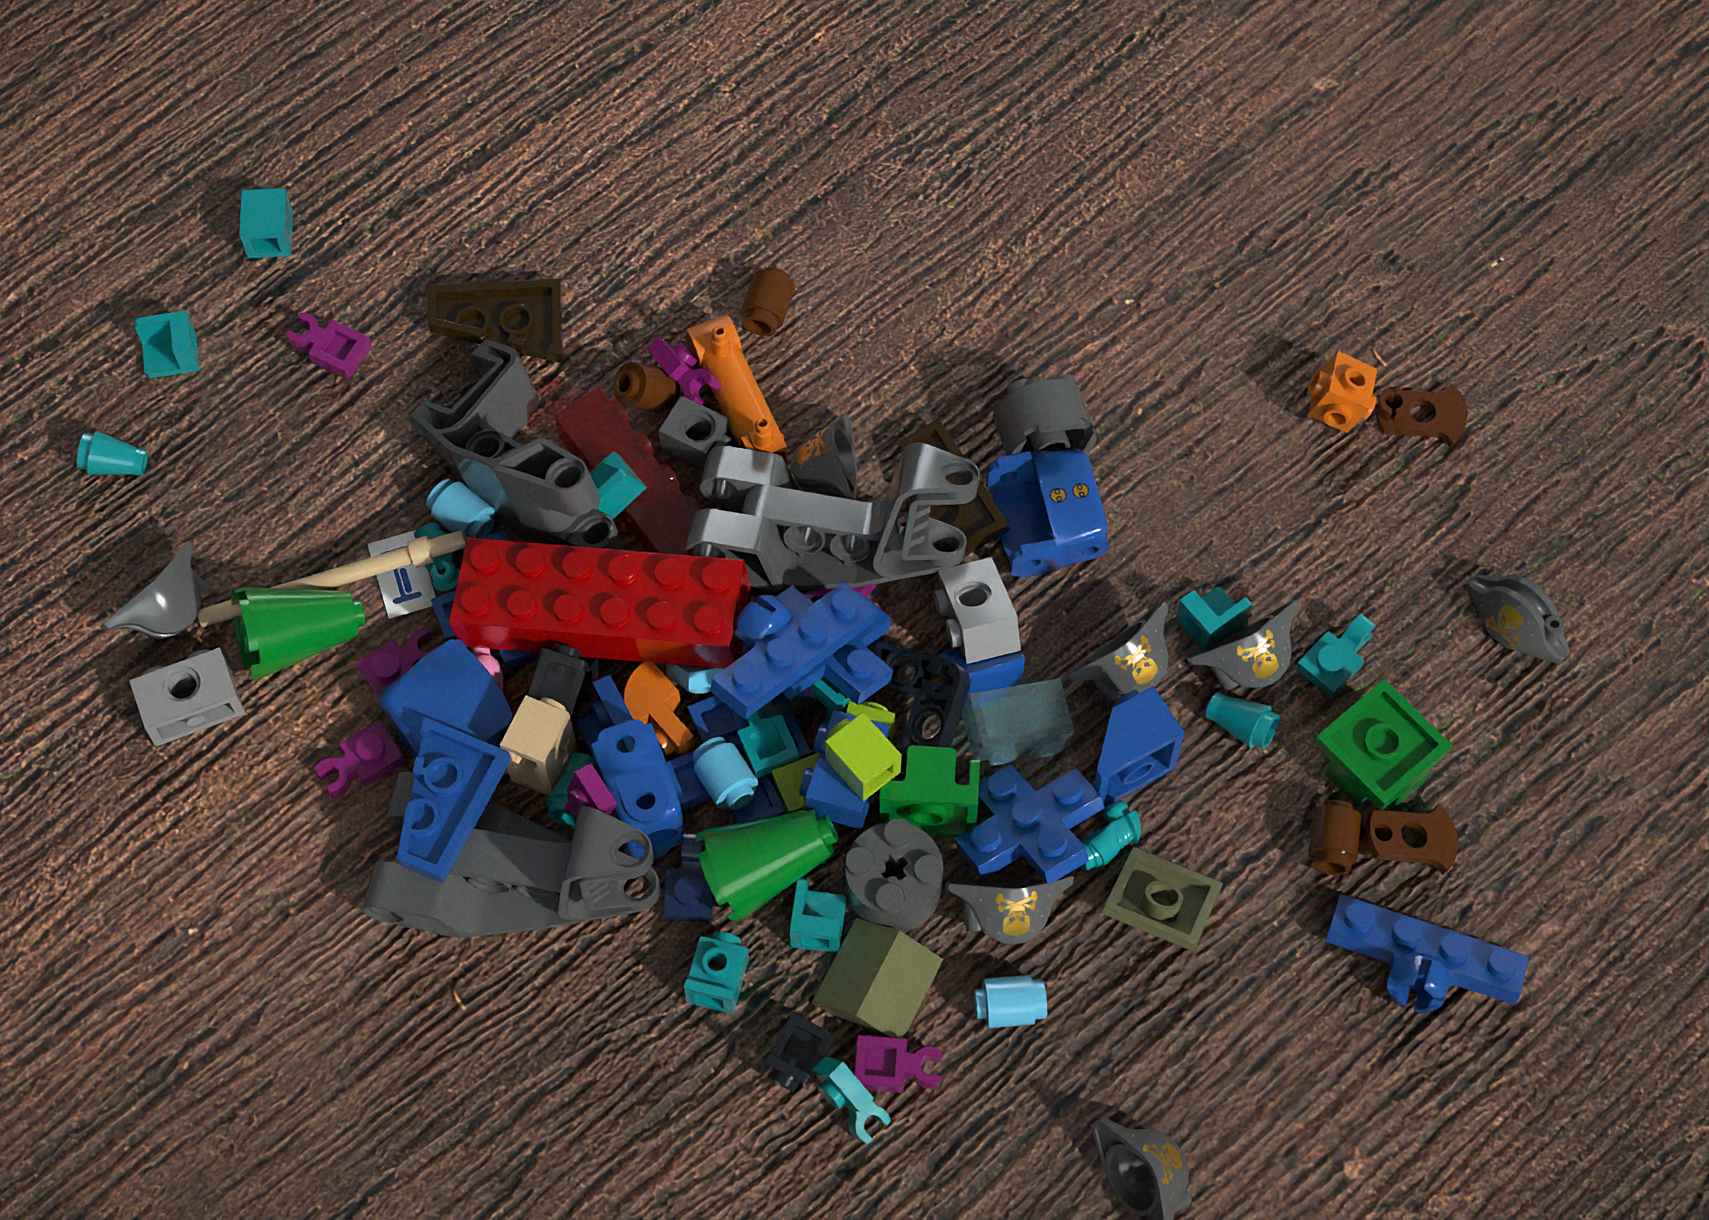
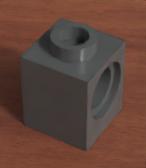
(690, 419)

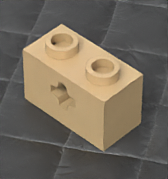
(539, 743)

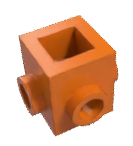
(1342, 392)

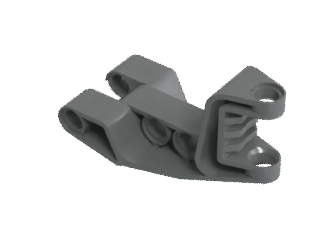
(532, 487)
(825, 539)
(515, 875)

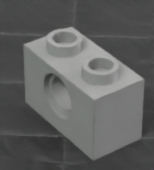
(977, 610)
(210, 704)

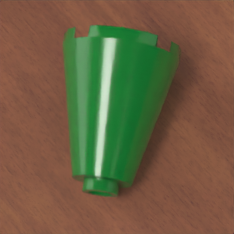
(291, 625)
(762, 857)

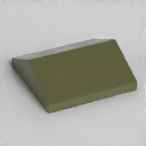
(1162, 898)
(878, 979)

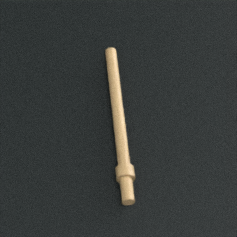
(418, 552)

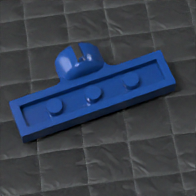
(787, 645)
(1426, 955)

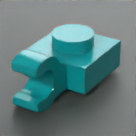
(1335, 660)
(767, 744)
(843, 1089)

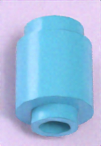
(460, 508)
(724, 774)
(1010, 1001)

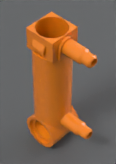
(739, 397)

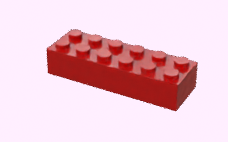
(600, 602)

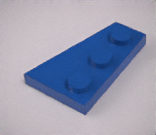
(447, 797)

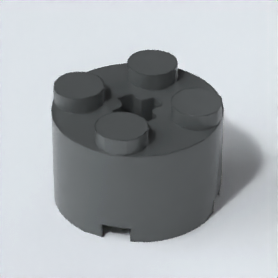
(1044, 417)
(894, 850)

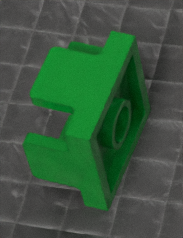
(1381, 748)
(930, 795)

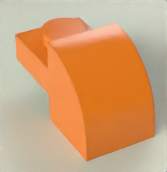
(656, 701)

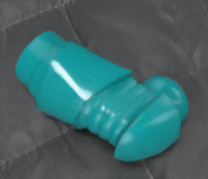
(443, 568)
(1107, 841)

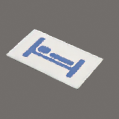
(406, 587)

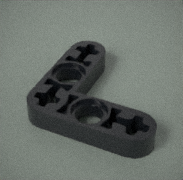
(929, 697)

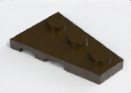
(506, 312)
(977, 519)

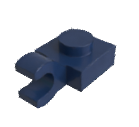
(686, 888)

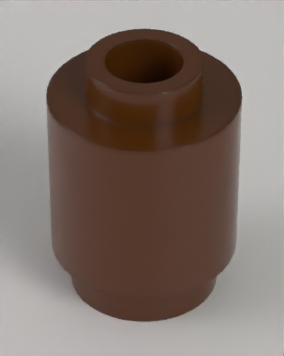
(767, 301)
(645, 387)
(1334, 837)

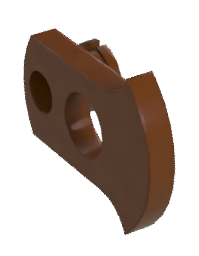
(1447, 406)
(1384, 839)

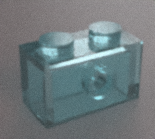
(1017, 721)

